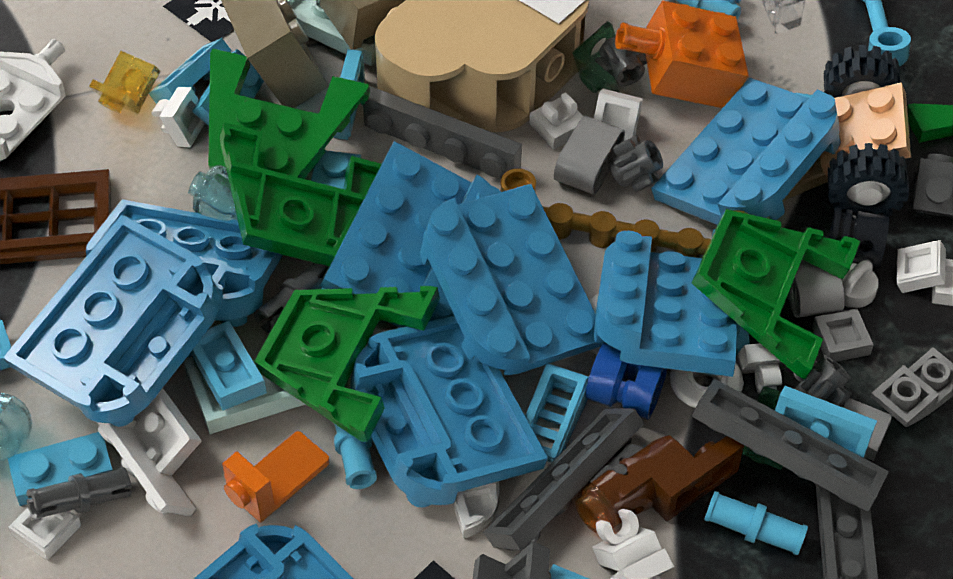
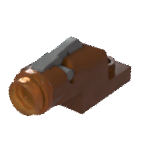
(657, 477)

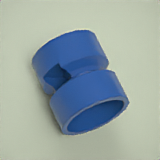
(610, 383)

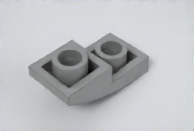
(918, 389)

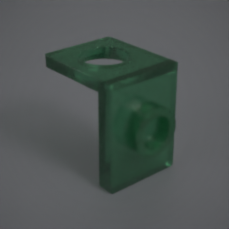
(591, 73)

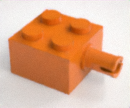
(689, 53)

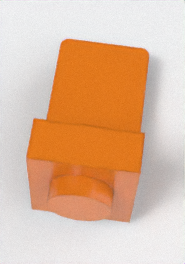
(275, 478)

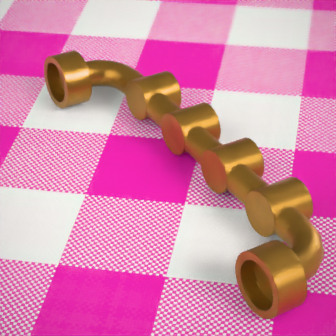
(603, 225)

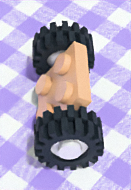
(872, 114)

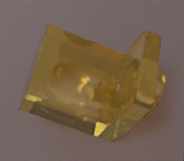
(126, 84)

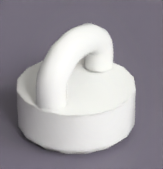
(860, 285)

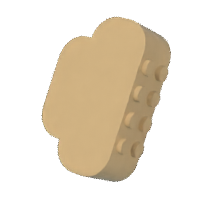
(477, 58)

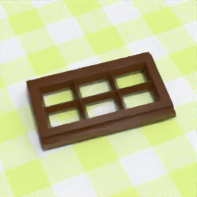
(52, 186)

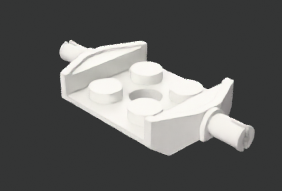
(29, 90)

